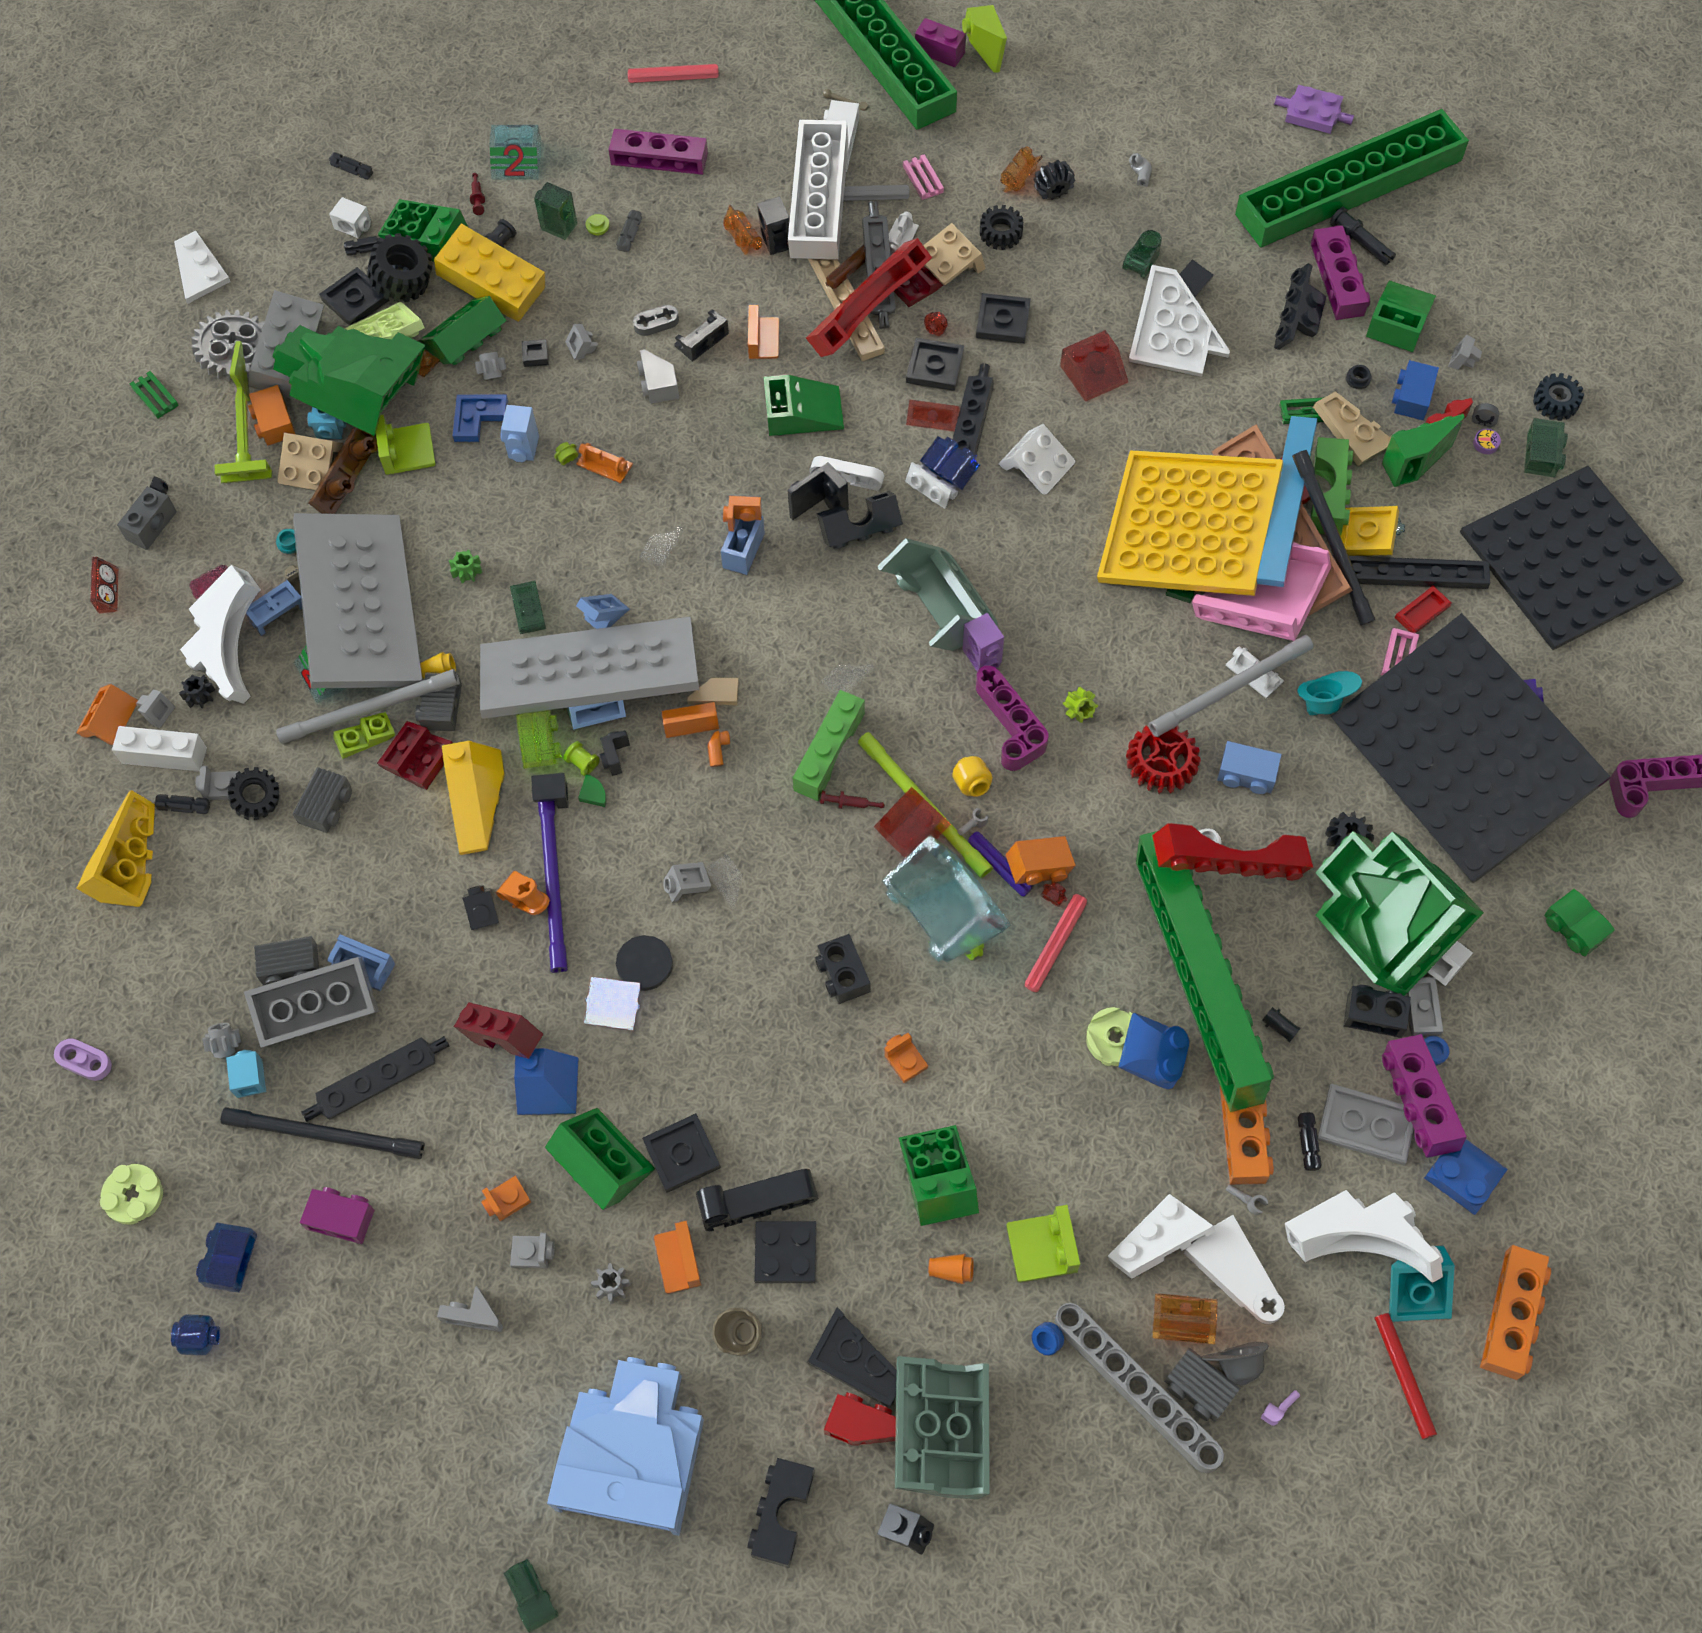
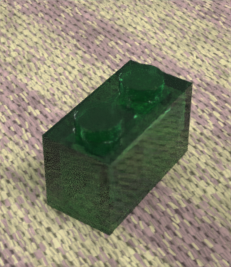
(555, 210)
(1545, 447)

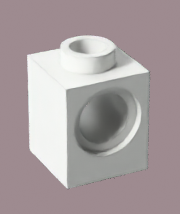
(350, 217)

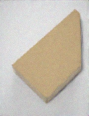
(718, 690)

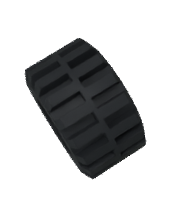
(402, 252)

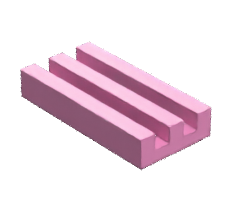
(917, 164)
(1404, 635)

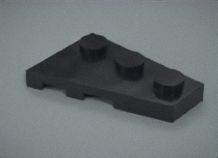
(854, 1360)

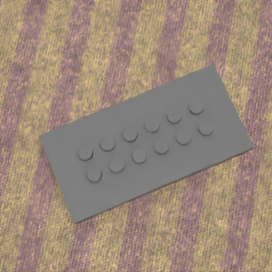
(356, 601)
(587, 667)

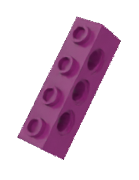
(658, 151)
(1340, 272)
(1413, 1053)

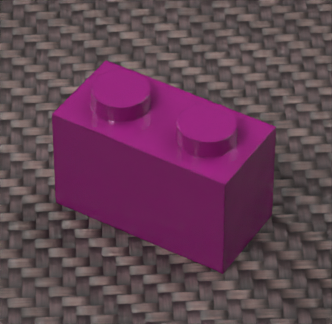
(941, 42)
(337, 1215)

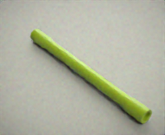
(878, 754)

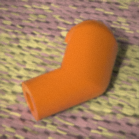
(714, 747)

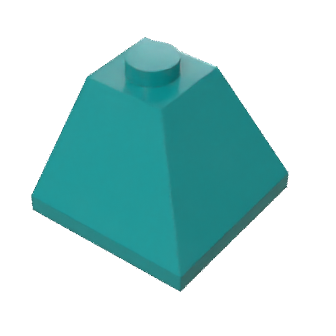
(1418, 1298)

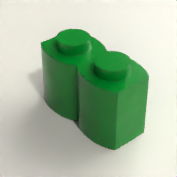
(1578, 923)

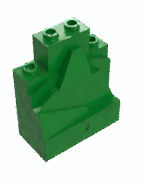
(348, 371)
(1392, 909)

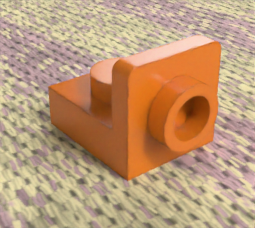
(742, 508)
(904, 1057)
(505, 1199)

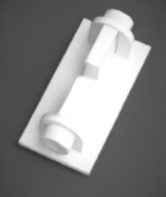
(902, 231)
(927, 483)
(1243, 660)

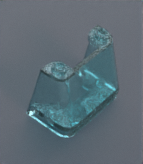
(945, 900)

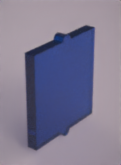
(612, 1003)

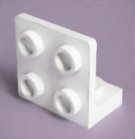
(1039, 458)

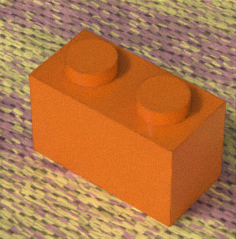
(271, 413)
(1040, 860)

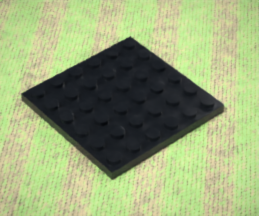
(1571, 557)

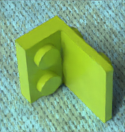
(404, 447)
(1043, 1246)

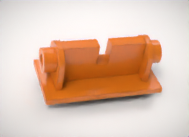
(603, 463)

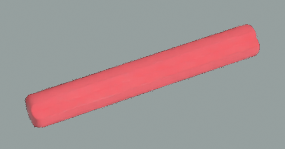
(672, 73)
(1055, 943)

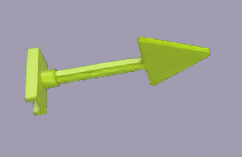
(243, 468)

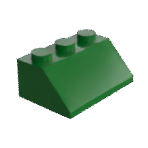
(464, 330)
(598, 1157)

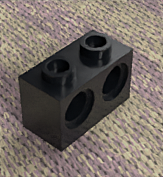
(774, 224)
(848, 968)
(1377, 1019)

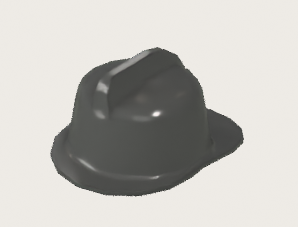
(1242, 1362)

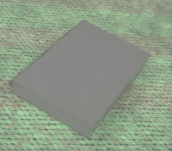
(1366, 1124)

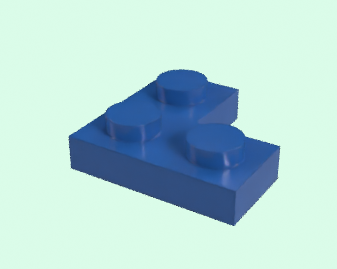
(472, 410)

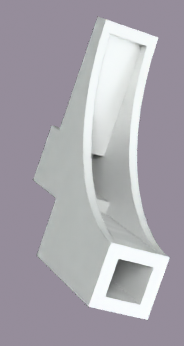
(220, 618)
(1381, 1228)

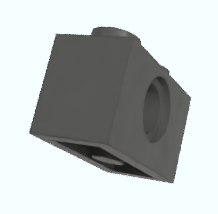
(147, 518)

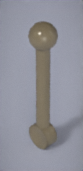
(827, 94)

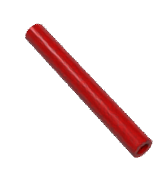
(1405, 1376)

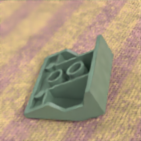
(942, 1428)

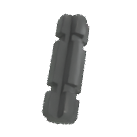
(629, 231)

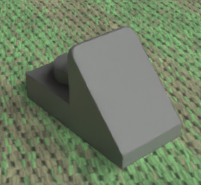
(478, 1316)

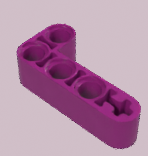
(1007, 714)
(1641, 782)

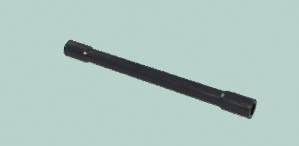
(1307, 473)
(247, 1119)

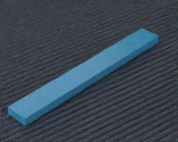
(1286, 505)

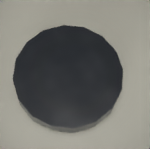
(644, 962)

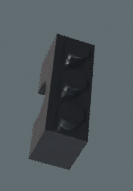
(881, 516)
(787, 1483)

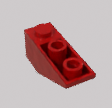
(859, 1423)

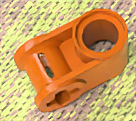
(523, 894)

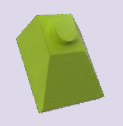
(986, 34)

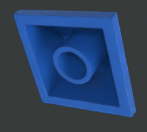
(546, 1083)

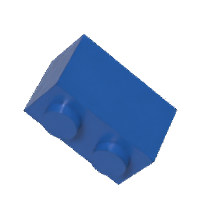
(1415, 391)

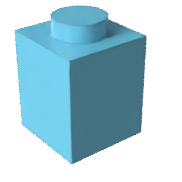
(246, 1073)

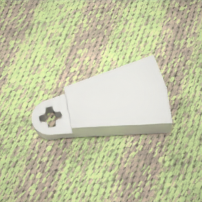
(1236, 1269)

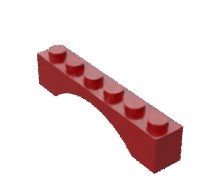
(882, 282)
(1187, 848)

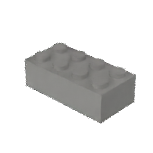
(283, 316)
(311, 1001)

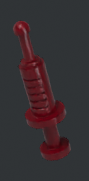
(477, 197)
(847, 800)

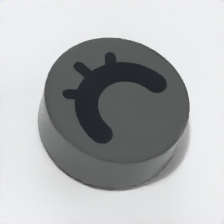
(1485, 415)

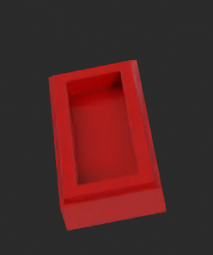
(1423, 610)

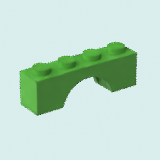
(1331, 463)
(822, 753)

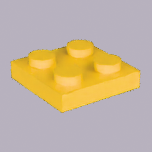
(1370, 530)

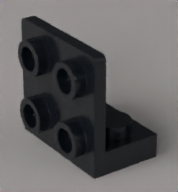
(821, 484)

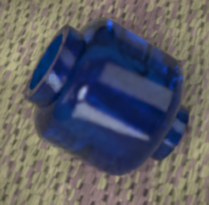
(195, 1334)

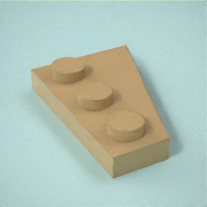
(1347, 423)

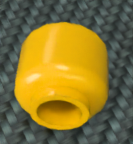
(972, 776)

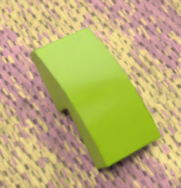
(370, 732)

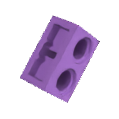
(983, 642)

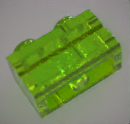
(537, 739)

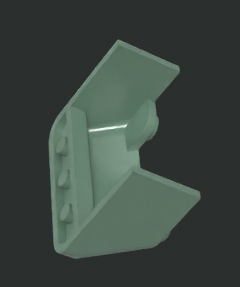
(941, 587)

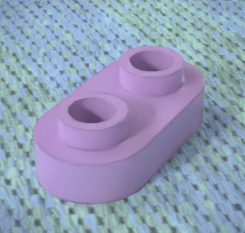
(84, 1060)

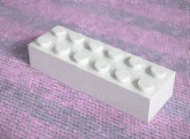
(818, 189)

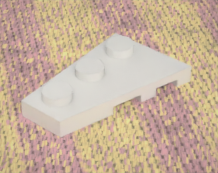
(198, 267)
(1158, 1235)

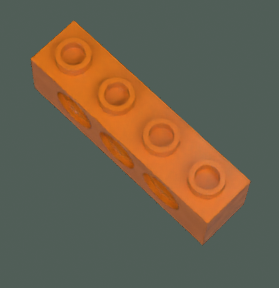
(1241, 1167)
(1497, 1355)

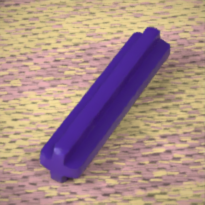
(997, 861)

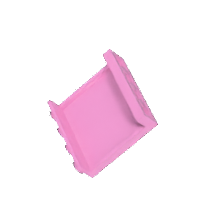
(1273, 608)

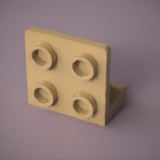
(952, 255)
(305, 460)

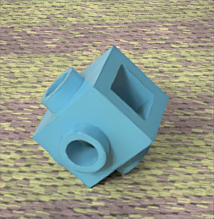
(325, 425)

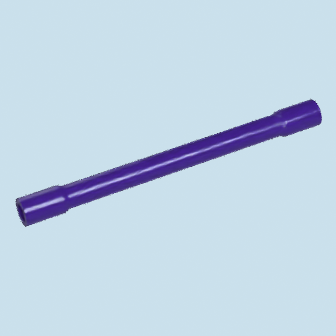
(557, 948)

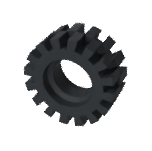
(1001, 216)
(251, 777)

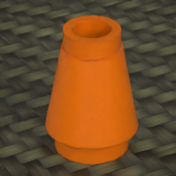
(952, 1268)

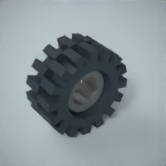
(1570, 395)

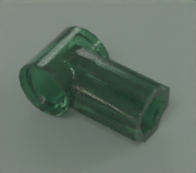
(532, 1600)

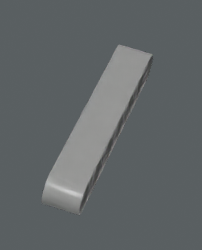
(1153, 1391)

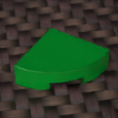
(592, 792)

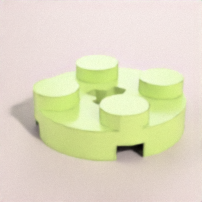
(1099, 1031)
(122, 1179)

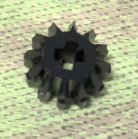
(1054, 179)
(1343, 825)

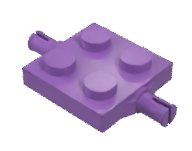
(1314, 109)

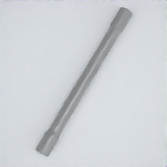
(433, 684)
(1173, 718)

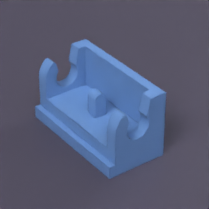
(273, 605)
(376, 962)

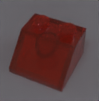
(1094, 365)
(911, 822)

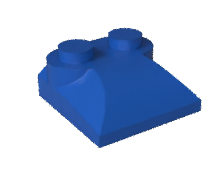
(1154, 1051)
(1466, 1176)

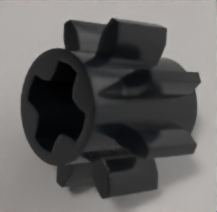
(197, 691)

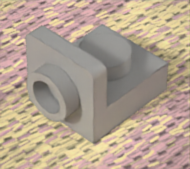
(214, 784)
(686, 880)
(531, 1251)

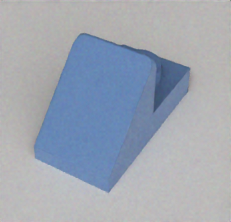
(602, 610)

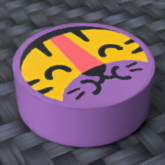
(1487, 441)

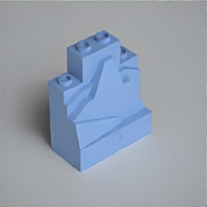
(631, 1451)

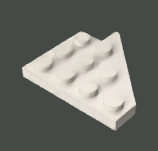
(1173, 327)

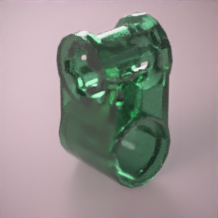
(1143, 253)

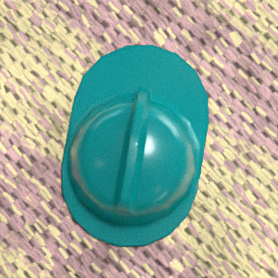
(1327, 692)

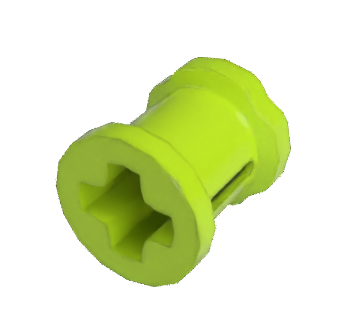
(581, 758)

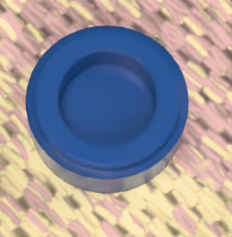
(1438, 1049)
(1048, 1338)

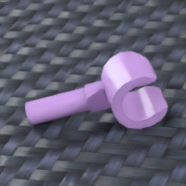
(1274, 1414)

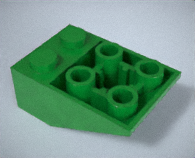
(425, 222)
(1400, 316)
(801, 405)
(1418, 449)
(939, 1175)

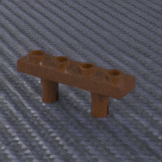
(343, 471)

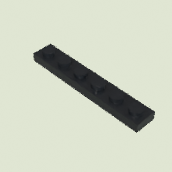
(1421, 572)

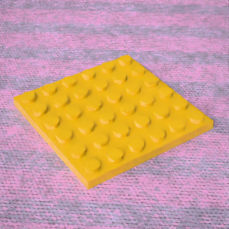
(1190, 522)

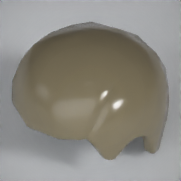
(726, 1329)

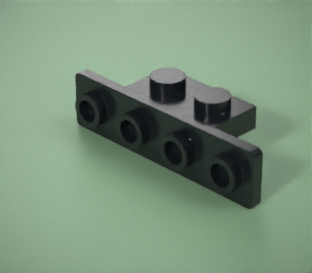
(1302, 308)

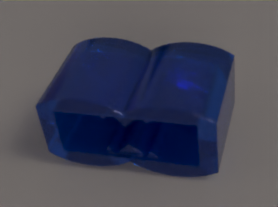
(950, 462)
(226, 1257)

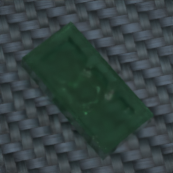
(527, 607)

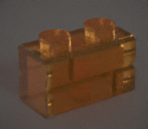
(1185, 1318)

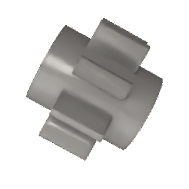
(490, 365)
(221, 1040)
(608, 1290)

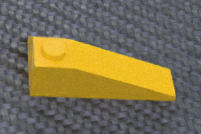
(474, 785)
(119, 861)

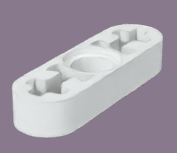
(859, 476)

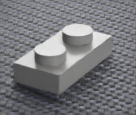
(1425, 1008)

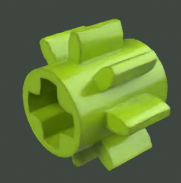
(1080, 704)

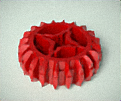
(1149, 769)

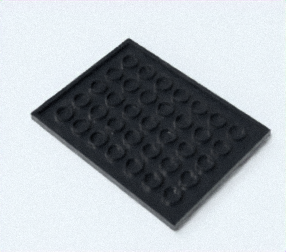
(1469, 748)

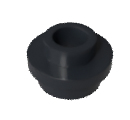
(1361, 371)

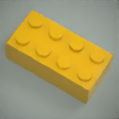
(489, 270)

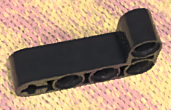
(755, 1199)

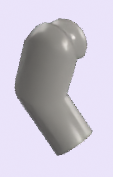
(1142, 168)

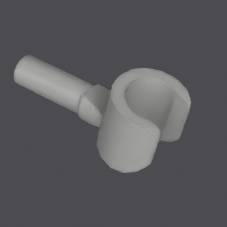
(974, 822)
(1248, 1199)

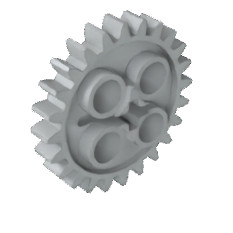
(216, 341)

